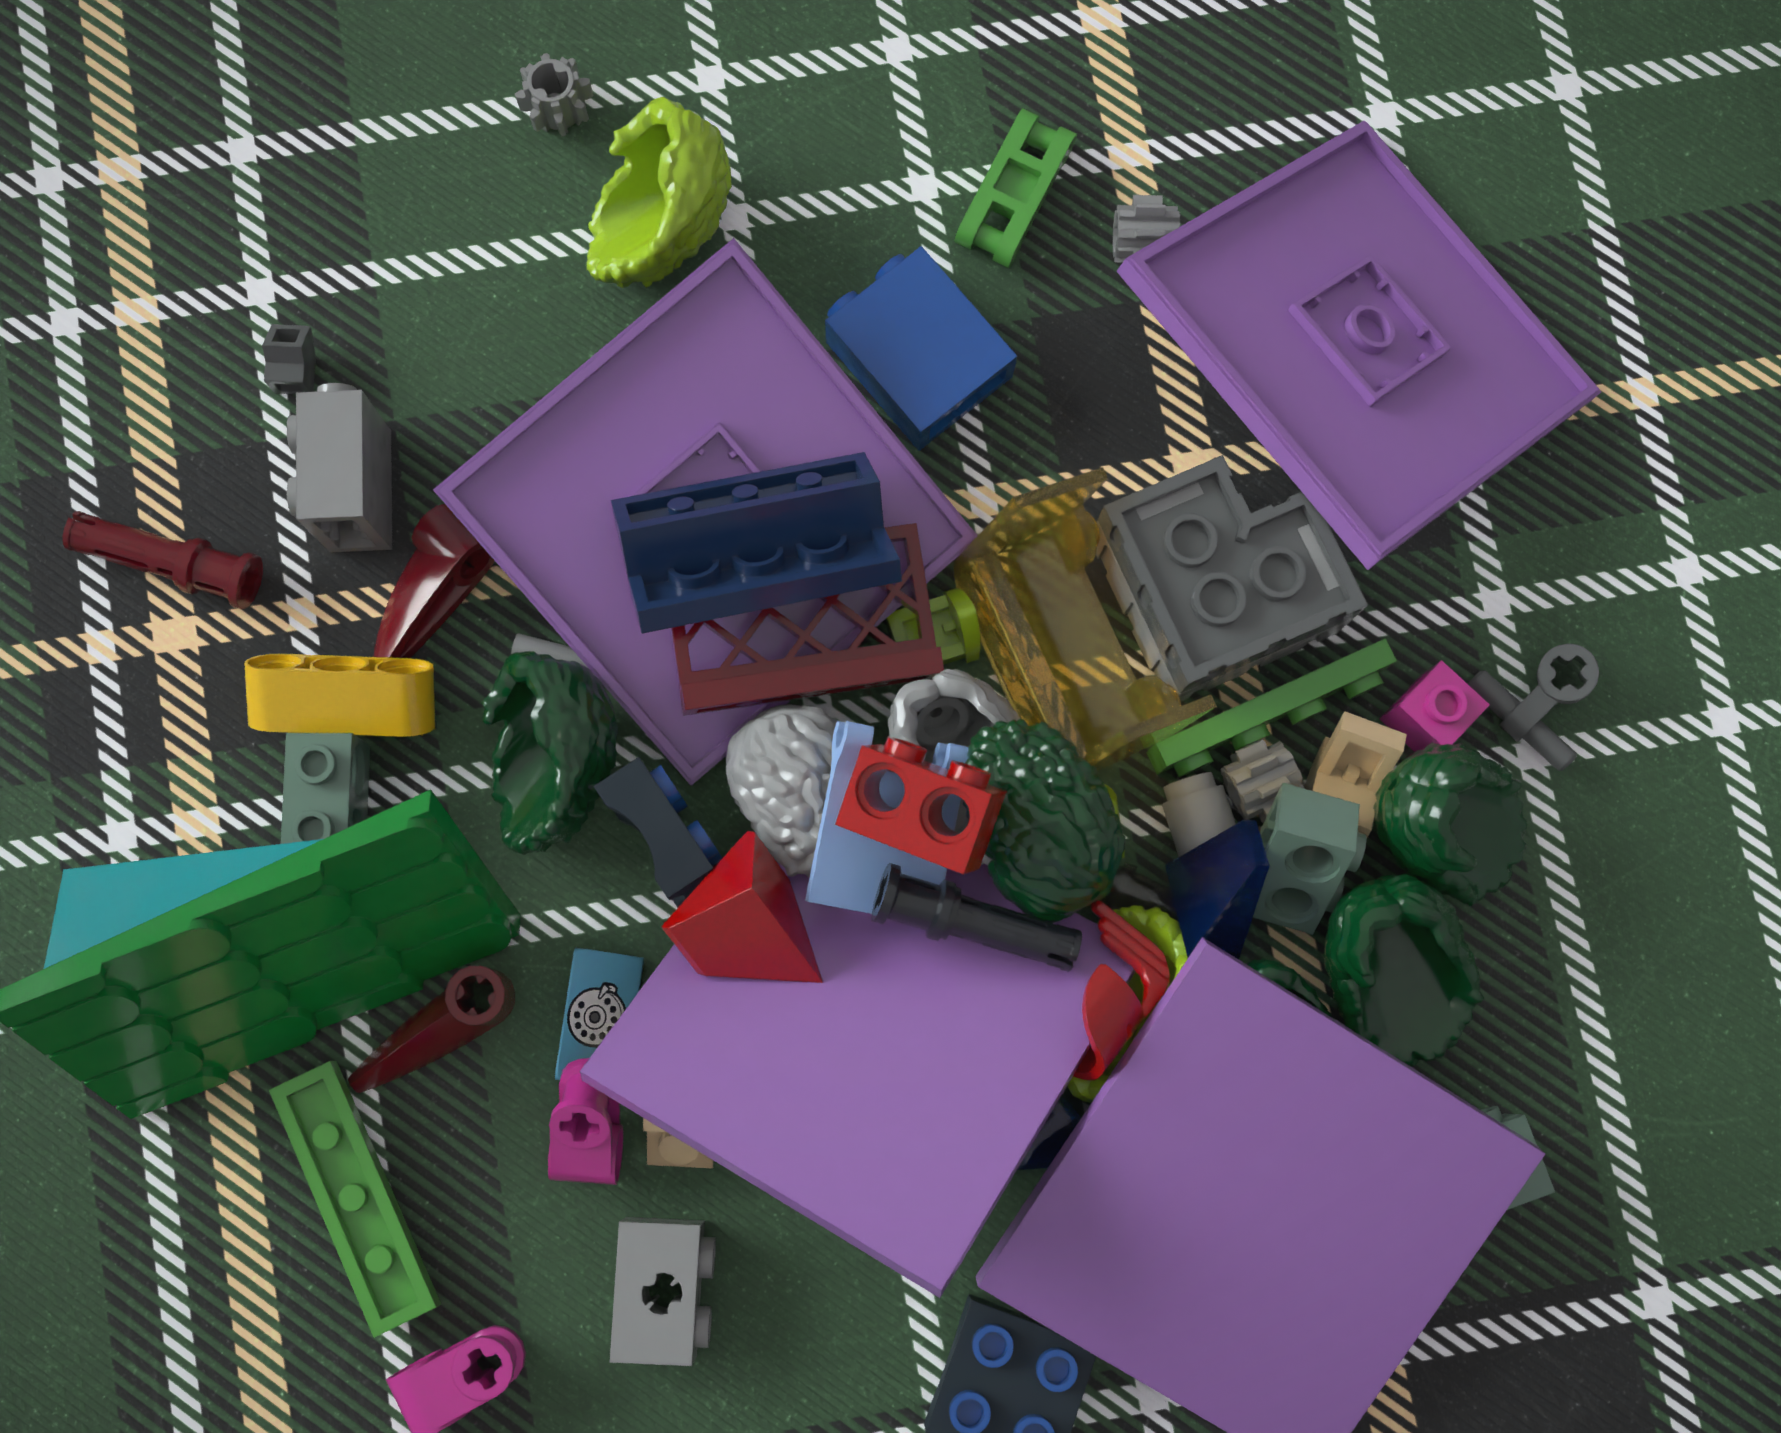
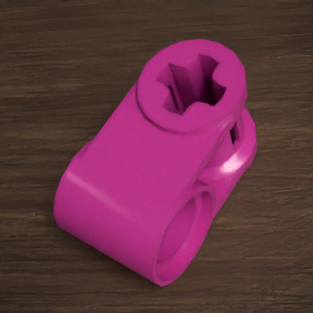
(584, 1132)
(450, 1382)

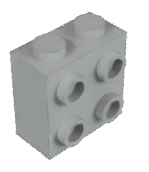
(341, 469)

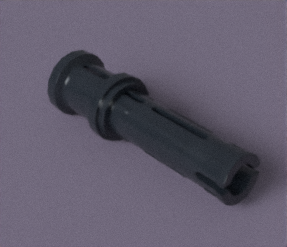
(946, 912)

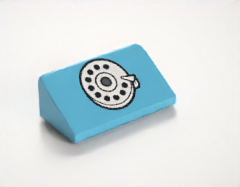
(596, 998)

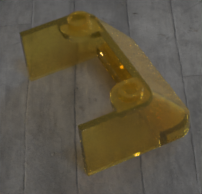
(1052, 633)

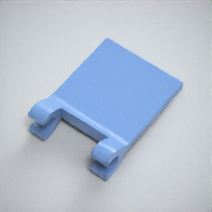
(848, 864)

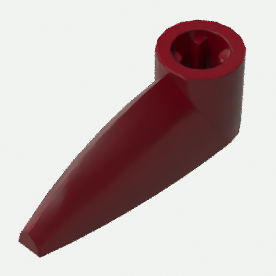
(432, 584)
(437, 1028)

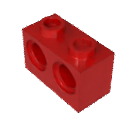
(918, 820)

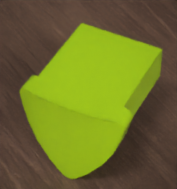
(953, 624)

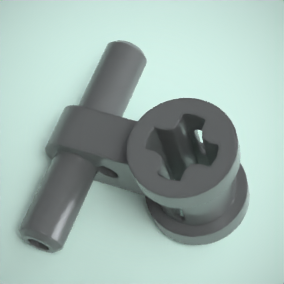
(1525, 717)

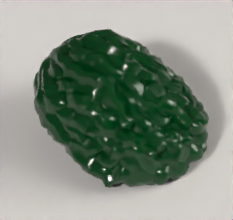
(551, 748)
(1452, 820)
(1056, 826)
(1401, 967)

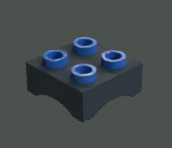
(651, 806)
(1008, 1376)

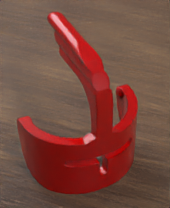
(1108, 1003)

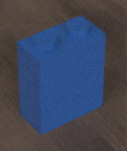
(918, 346)

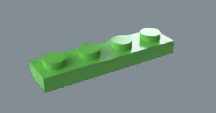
(1248, 721)
(355, 1198)

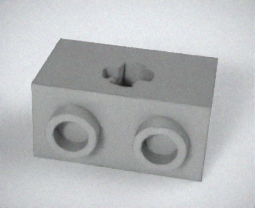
(640, 1326)

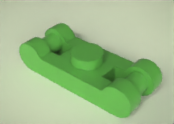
(1015, 187)

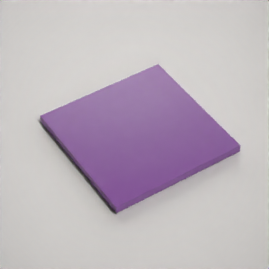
(1360, 339)
(686, 395)
(868, 1098)
(1257, 1208)

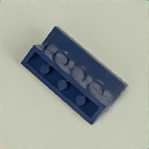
(755, 542)

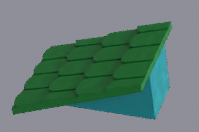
(230, 956)

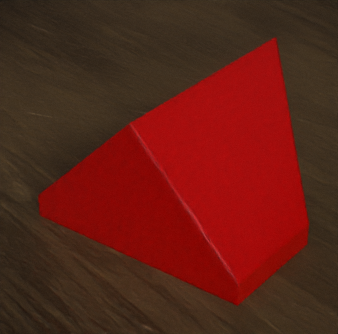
(744, 920)

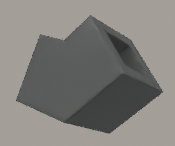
(289, 359)

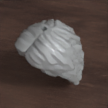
(945, 712)
(781, 779)

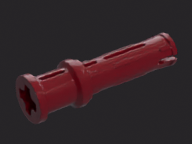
(190, 564)

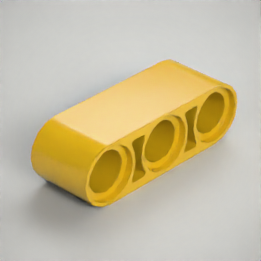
(340, 694)

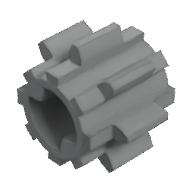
(554, 77)
(1142, 224)
(1257, 776)

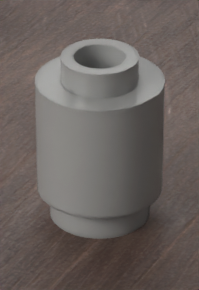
(1196, 811)

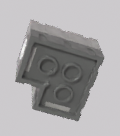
(1220, 583)

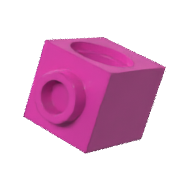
(1435, 708)

